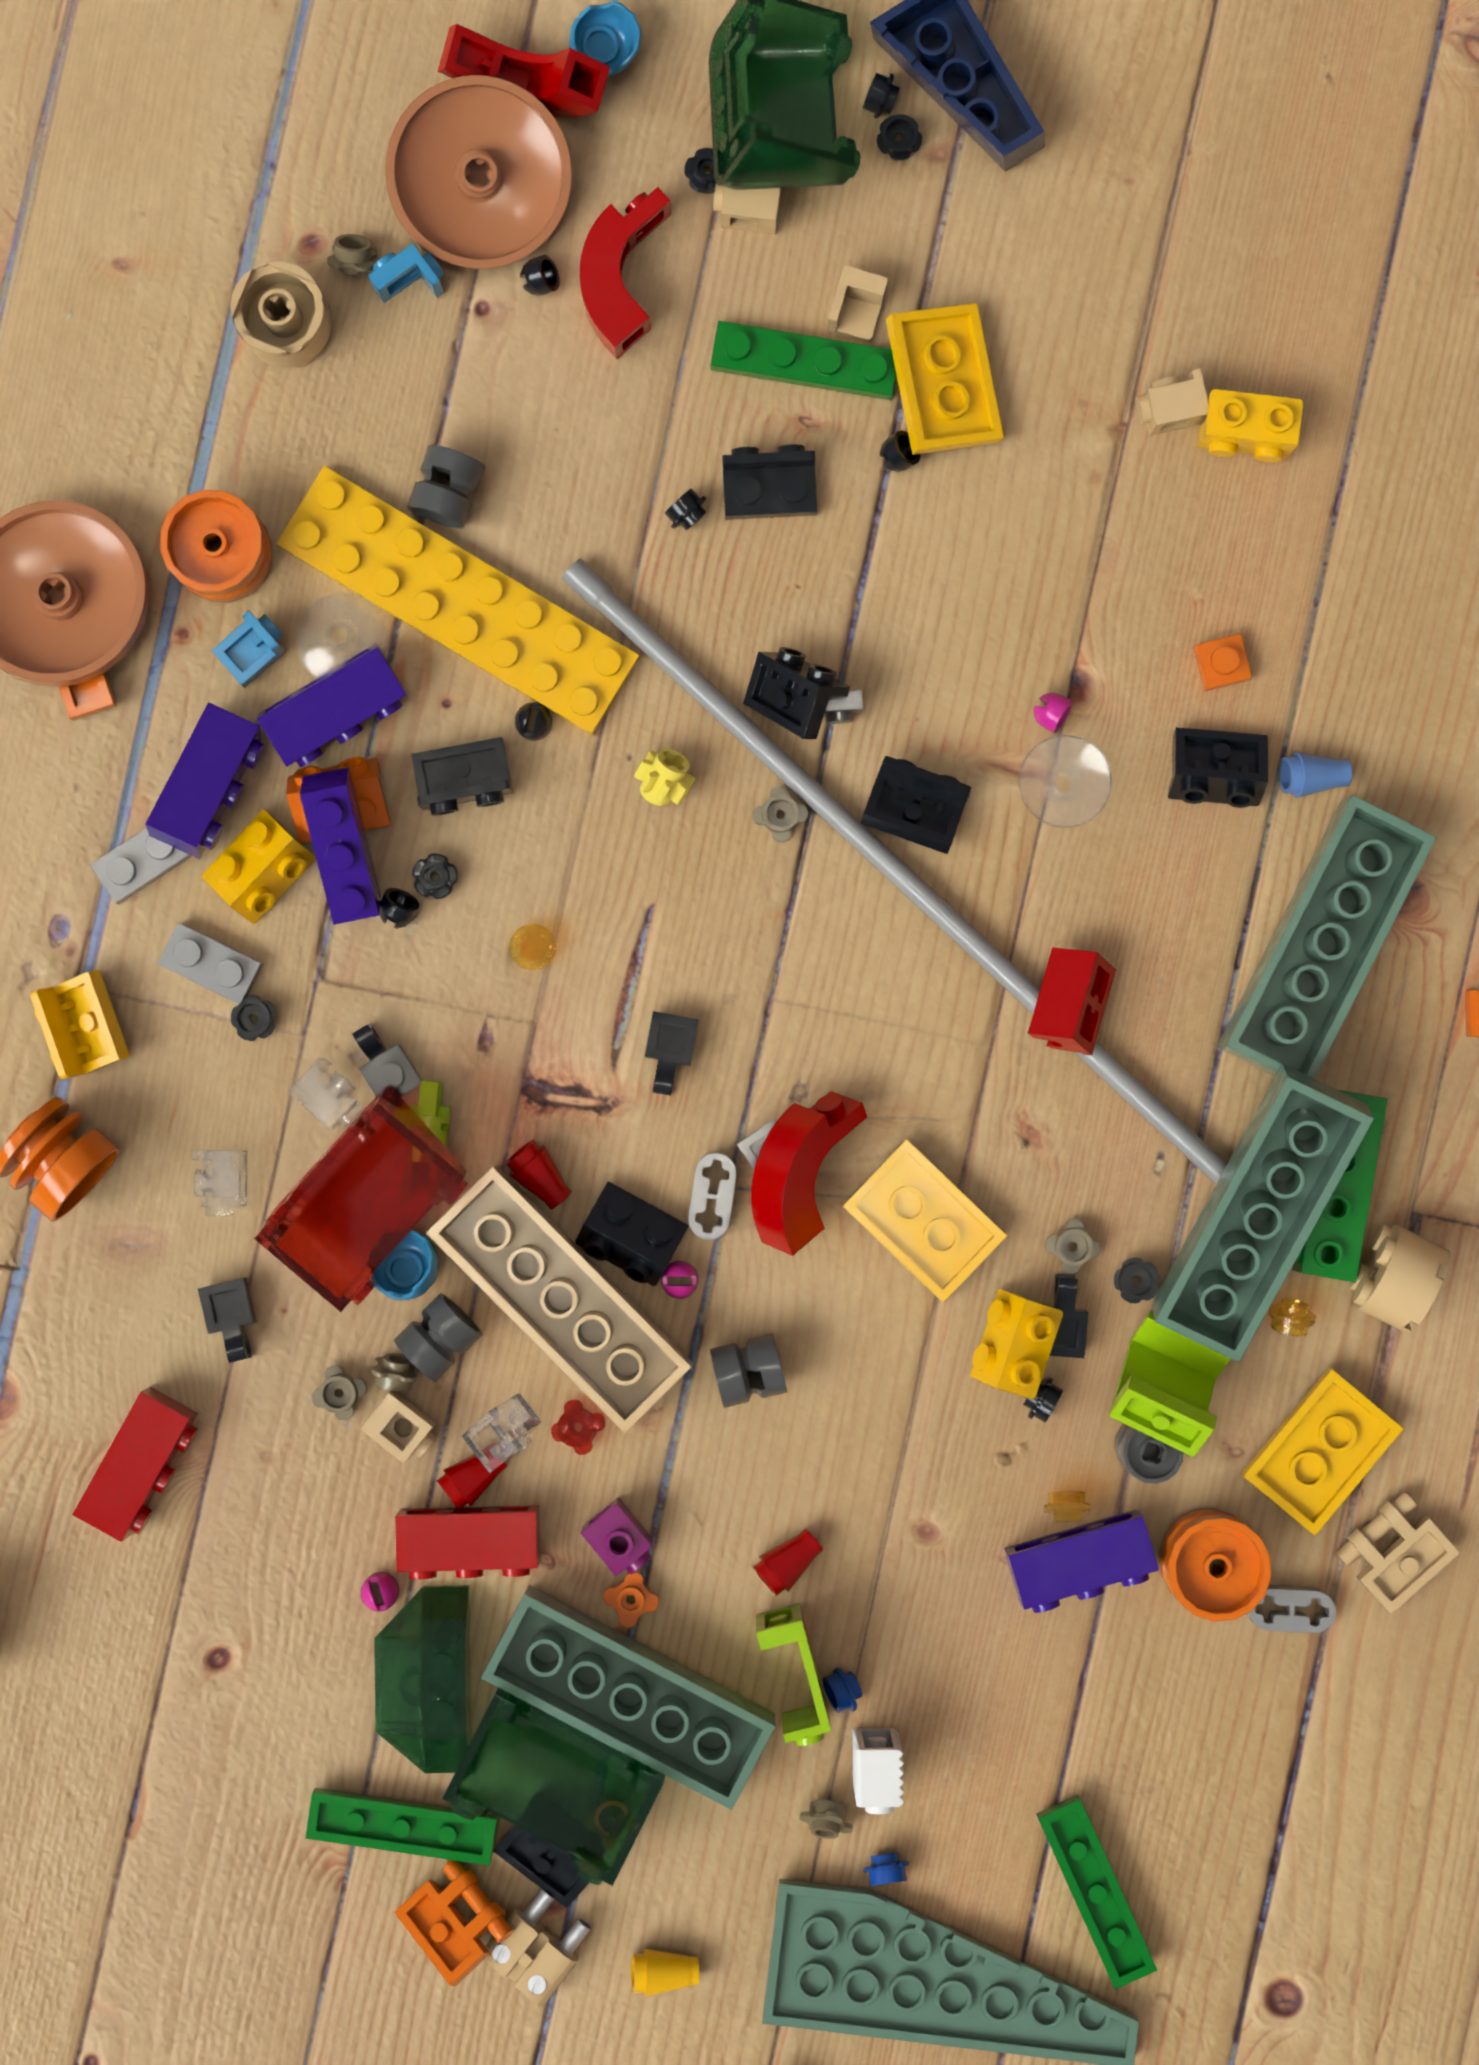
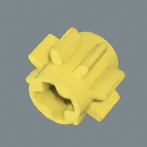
(664, 777)

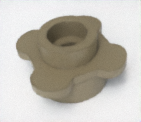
(352, 254)
(780, 800)
(1085, 1250)
(394, 1373)
(326, 1396)
(826, 1819)

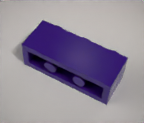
(332, 707)
(205, 781)
(340, 845)
(1082, 1561)

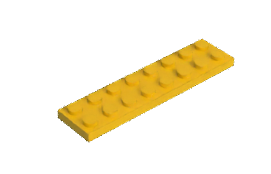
(458, 600)

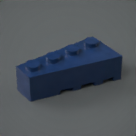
(962, 71)

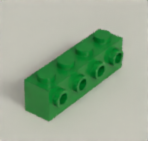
(1338, 1236)

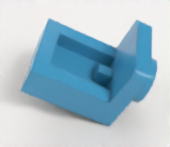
(396, 272)
(250, 648)

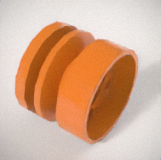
(47, 1151)

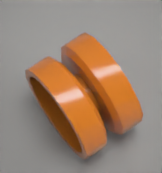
(196, 526)
(1231, 1587)

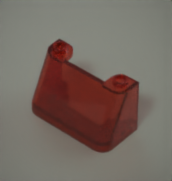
(362, 1200)

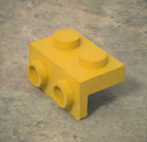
(1251, 425)
(258, 867)
(79, 1025)
(1015, 1344)

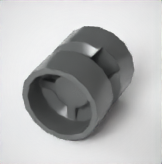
(441, 502)
(435, 1339)
(731, 1370)
(1145, 1456)

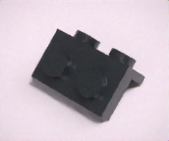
(462, 775)
(916, 804)
(631, 1234)

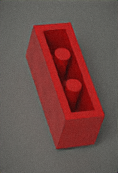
(137, 1465)
(468, 1540)

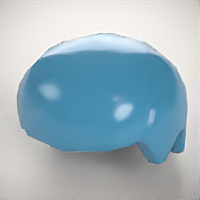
(607, 35)
(408, 1268)

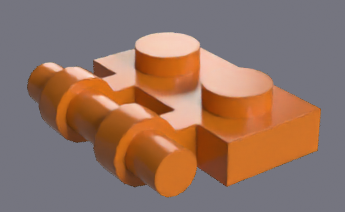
(442, 1930)

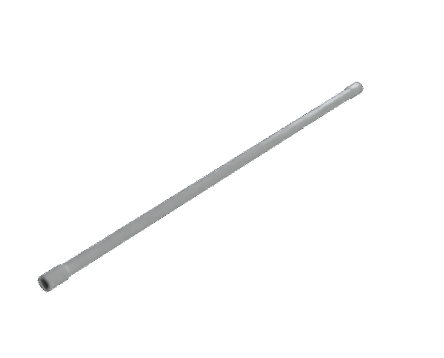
(599, 595)

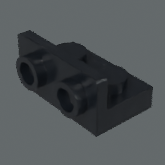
(769, 483)
(792, 690)
(1218, 767)
(542, 1864)

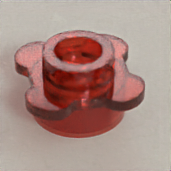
(565, 1431)

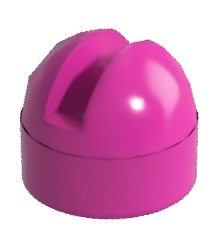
(1055, 712)
(679, 1269)
(388, 1587)

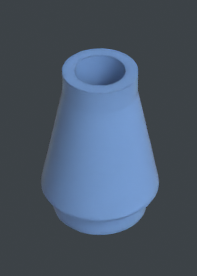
(1310, 774)

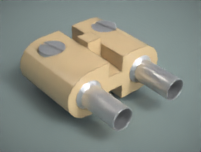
(533, 1956)

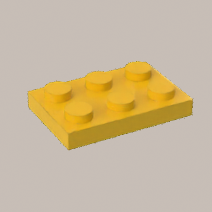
(944, 378)
(924, 1220)
(1321, 1451)

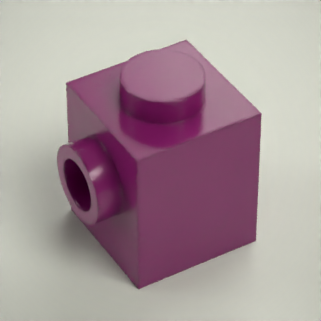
(618, 1538)

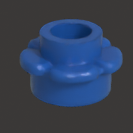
(842, 1690)
(886, 1869)

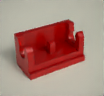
(1072, 1000)

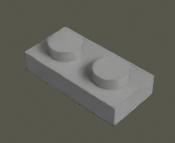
(136, 865)
(210, 963)

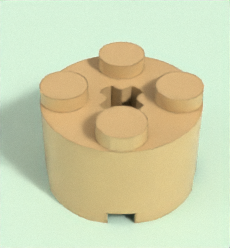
(272, 290)
(1399, 1277)

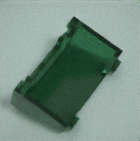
(777, 96)
(555, 1785)

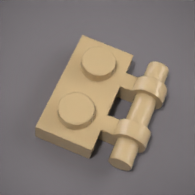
(1407, 1563)

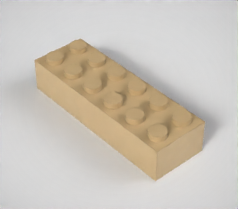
(560, 1298)

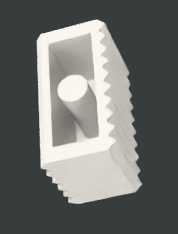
(877, 1769)

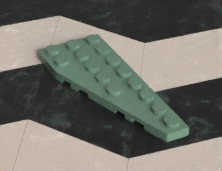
(888, 1972)

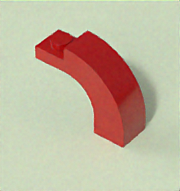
(564, 81)
(608, 305)
(789, 1165)

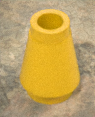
(662, 1972)

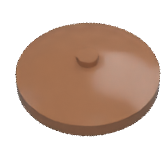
(478, 172)
(67, 593)

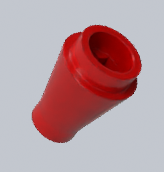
(538, 1173)
(467, 1480)
(787, 1562)

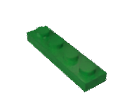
(803, 360)
(400, 1826)
(1096, 1892)

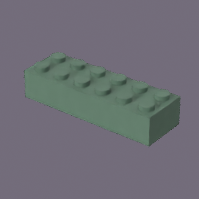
(1327, 939)
(1261, 1212)
(630, 1697)

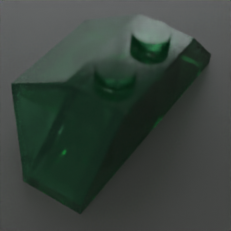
(426, 1679)

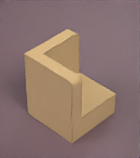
(857, 303)

